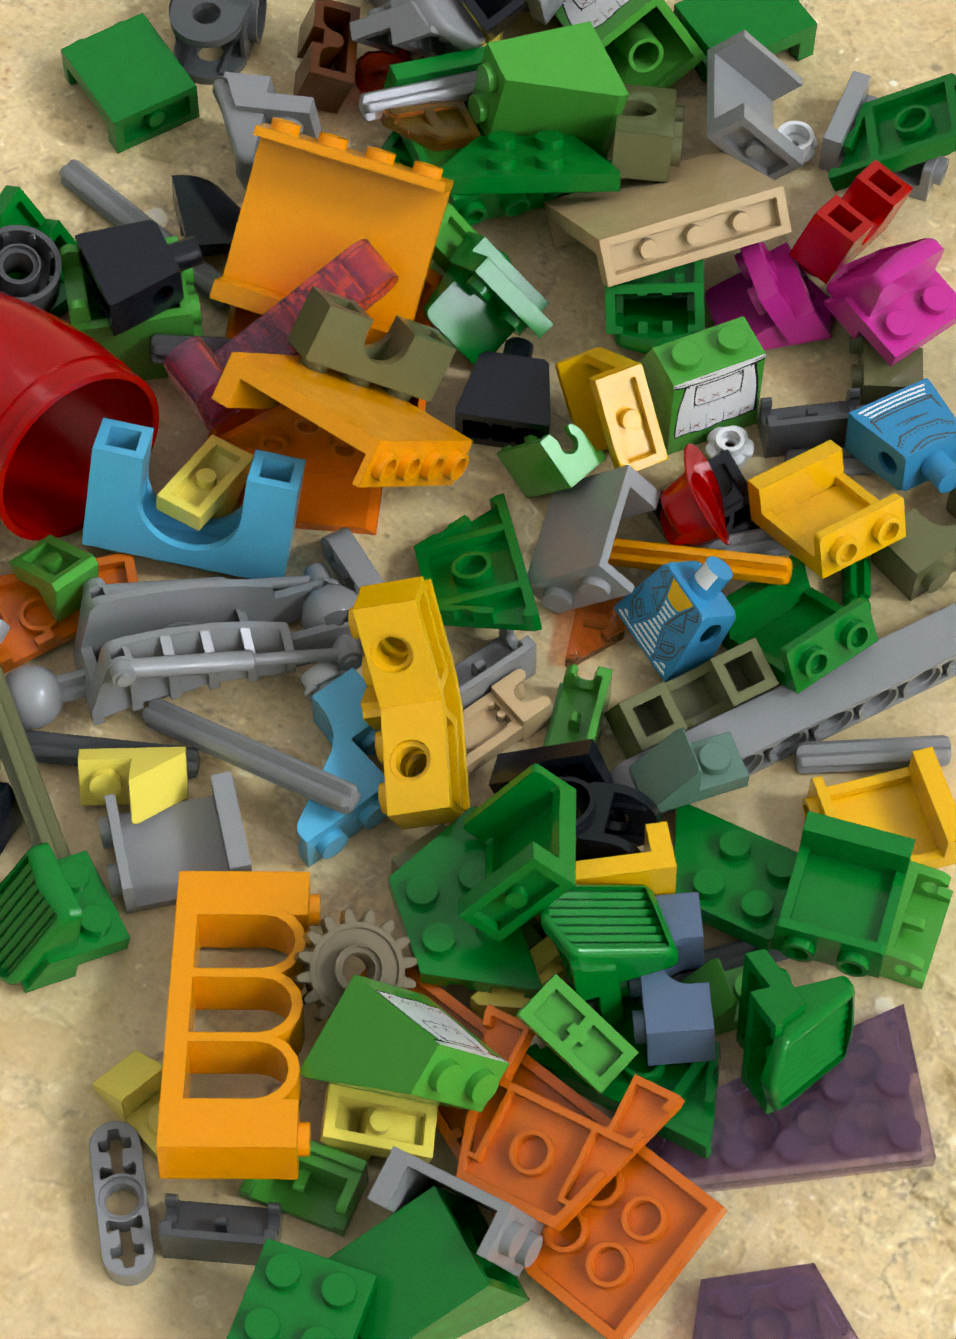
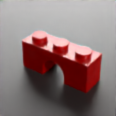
(850, 223)

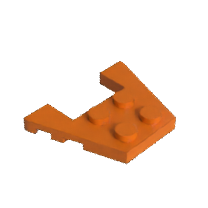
(542, 1152)

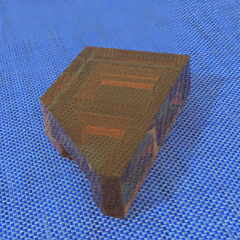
(433, 125)
(594, 630)

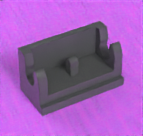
(804, 425)
(217, 1230)

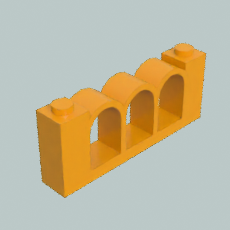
(235, 1134)

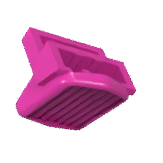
(773, 298)
(894, 298)

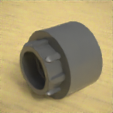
(33, 254)

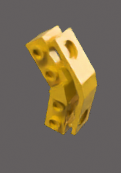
(413, 702)

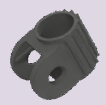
(220, 24)

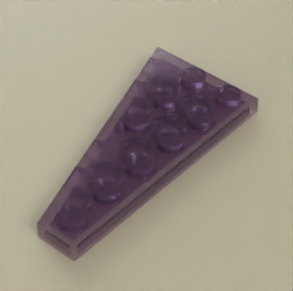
(848, 1123)

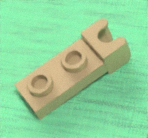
(502, 720)

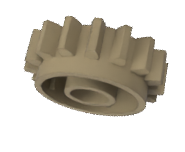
(361, 939)

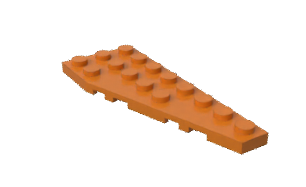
(629, 1238)

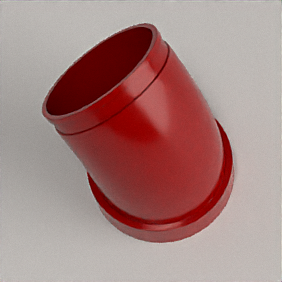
(51, 408)

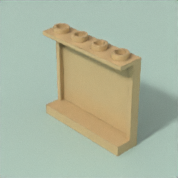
(655, 225)

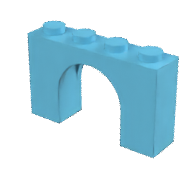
(244, 544)

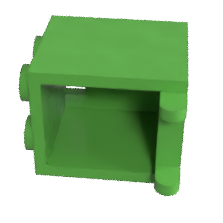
(134, 344)

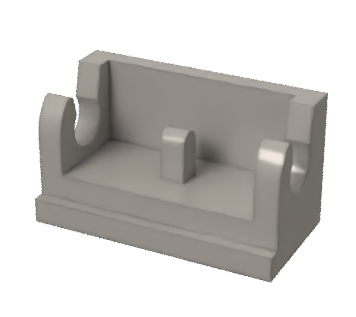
(493, 663)

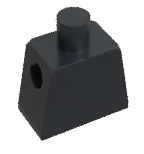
(135, 271)
(505, 397)

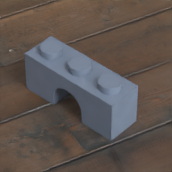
(676, 1015)

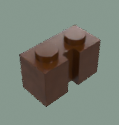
(327, 54)

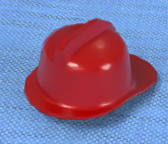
(693, 504)

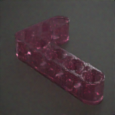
(195, 370)

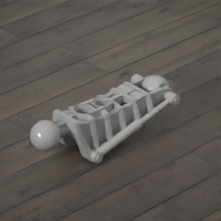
(188, 634)

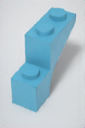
(340, 718)

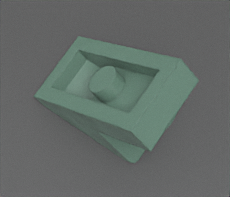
(689, 772)

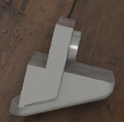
(419, 27)
(253, 101)

